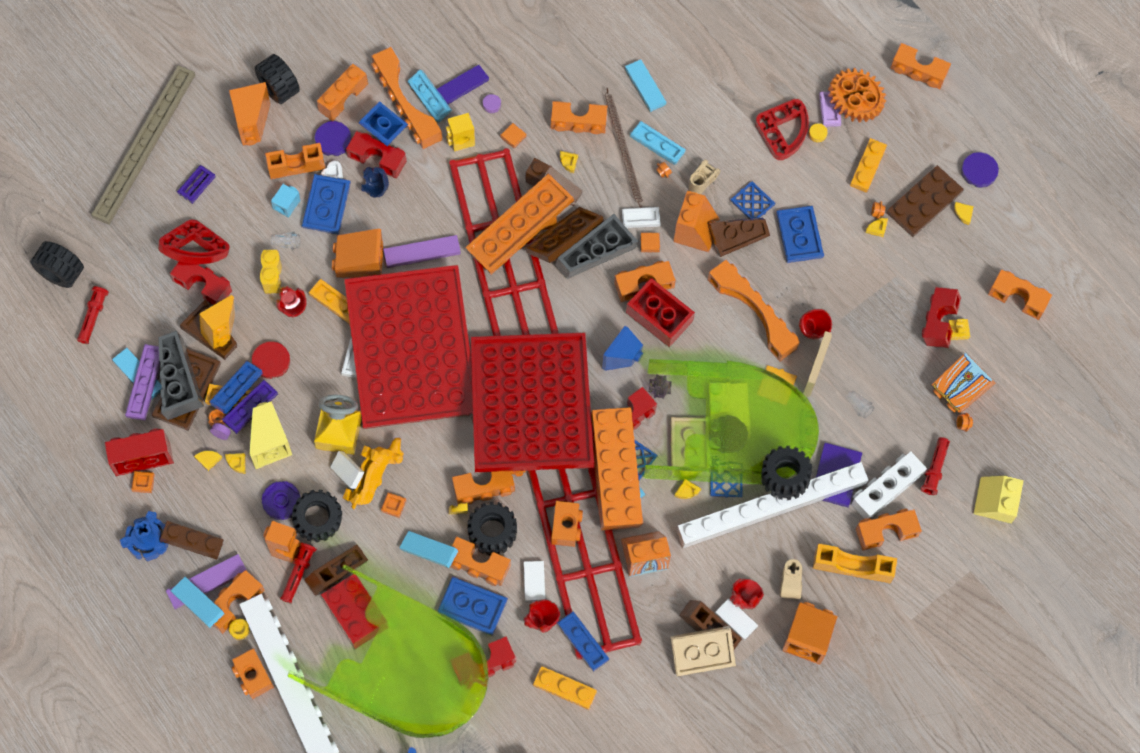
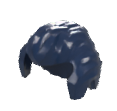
(376, 181)

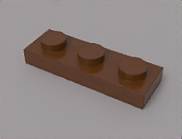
(191, 540)

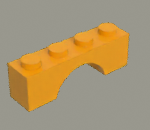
(874, 568)

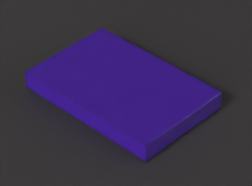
(834, 459)

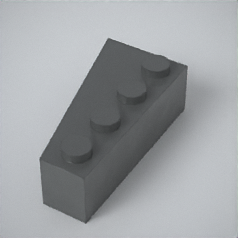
(597, 247)
(178, 383)

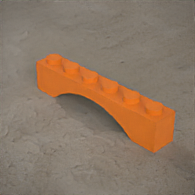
(423, 126)
(729, 282)

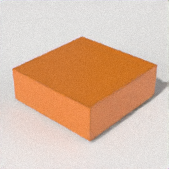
(513, 135)
(650, 242)
(143, 482)
(393, 505)

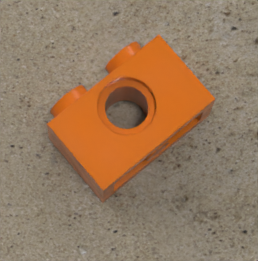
(566, 512)
(250, 662)

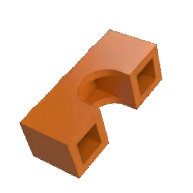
(931, 74)
(349, 83)
(564, 119)
(306, 161)
(628, 281)
(1035, 298)
(468, 491)
(903, 523)
(282, 541)
(492, 570)
(243, 587)

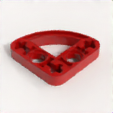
(773, 122)
(216, 247)

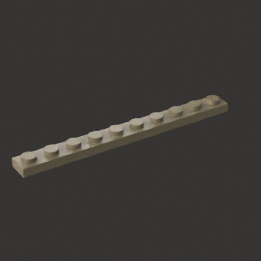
(143, 145)

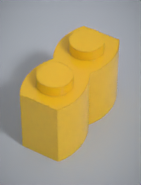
(270, 271)

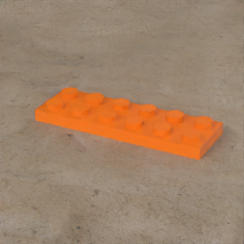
(519, 224)

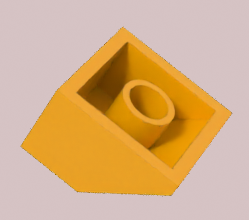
(217, 322)

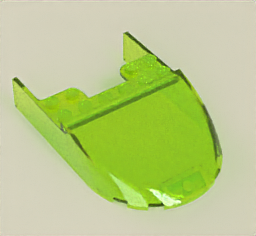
(744, 420)
(419, 672)

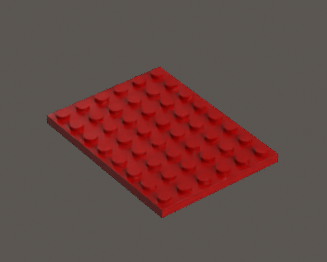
(410, 346)
(531, 402)

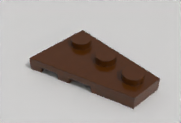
(736, 234)
(191, 326)

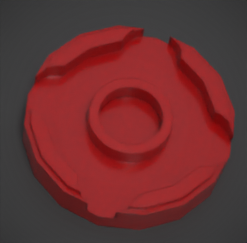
(271, 359)

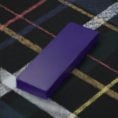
(463, 84)
(242, 413)

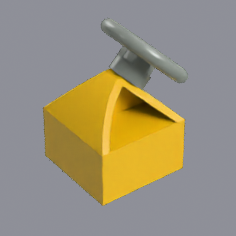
(338, 425)

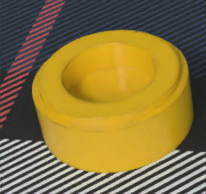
(818, 132)
(239, 629)

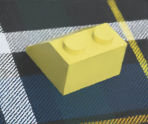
(998, 498)

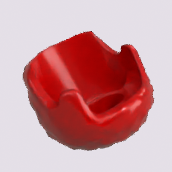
(815, 323)

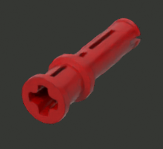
(94, 306)
(934, 474)
(288, 595)

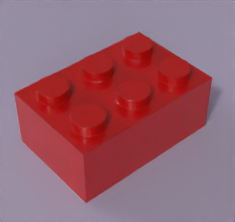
(660, 312)
(139, 452)
(348, 606)

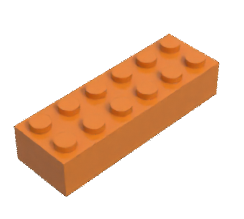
(616, 469)

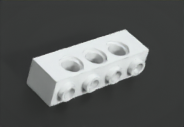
(869, 508)

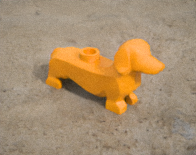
(373, 469)

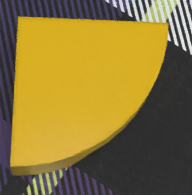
(568, 161)
(964, 212)
(877, 227)
(208, 459)
(237, 462)
(687, 490)
(462, 508)

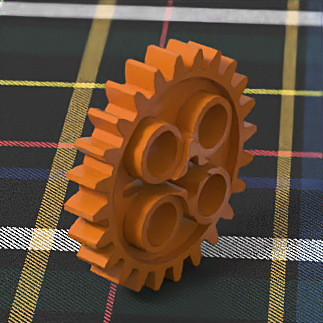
(857, 95)

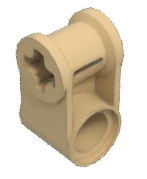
(704, 175)
(791, 583)

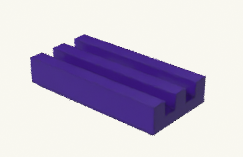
(193, 196)

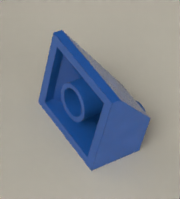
(383, 123)
(623, 351)

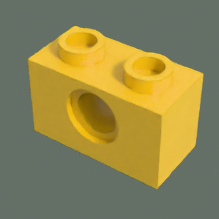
(460, 132)

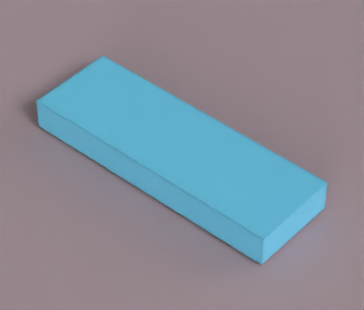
(645, 85)
(429, 95)
(657, 143)
(129, 365)
(428, 549)
(197, 602)

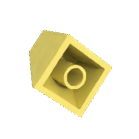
(267, 436)

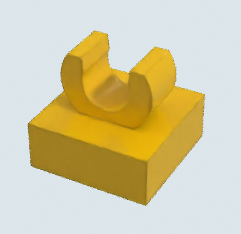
(960, 329)

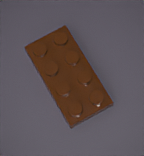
(925, 201)
(564, 234)
(205, 372)

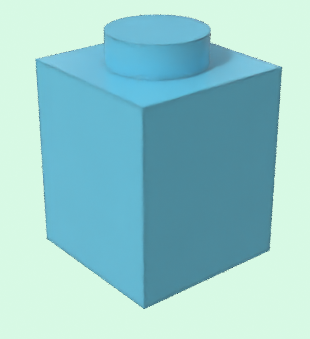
(286, 200)

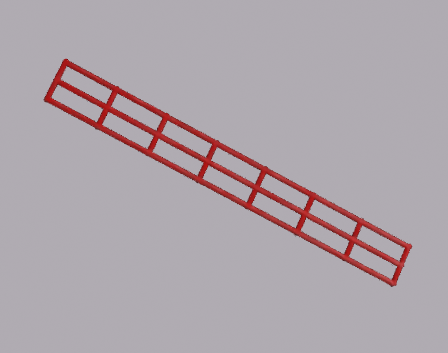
(514, 289)

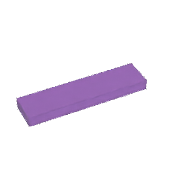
(422, 251)
(144, 383)
(212, 577)

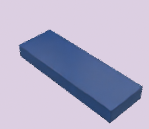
(236, 387)
(583, 641)

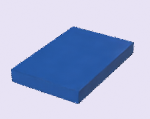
(326, 204)
(799, 234)
(473, 606)

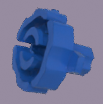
(145, 537)

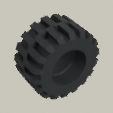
(278, 77)
(57, 264)
(786, 458)
(316, 499)
(489, 513)

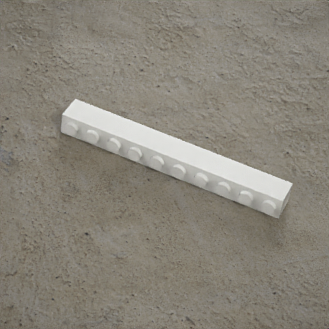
(769, 506)
(279, 662)

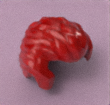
(291, 301)
(746, 594)
(542, 615)

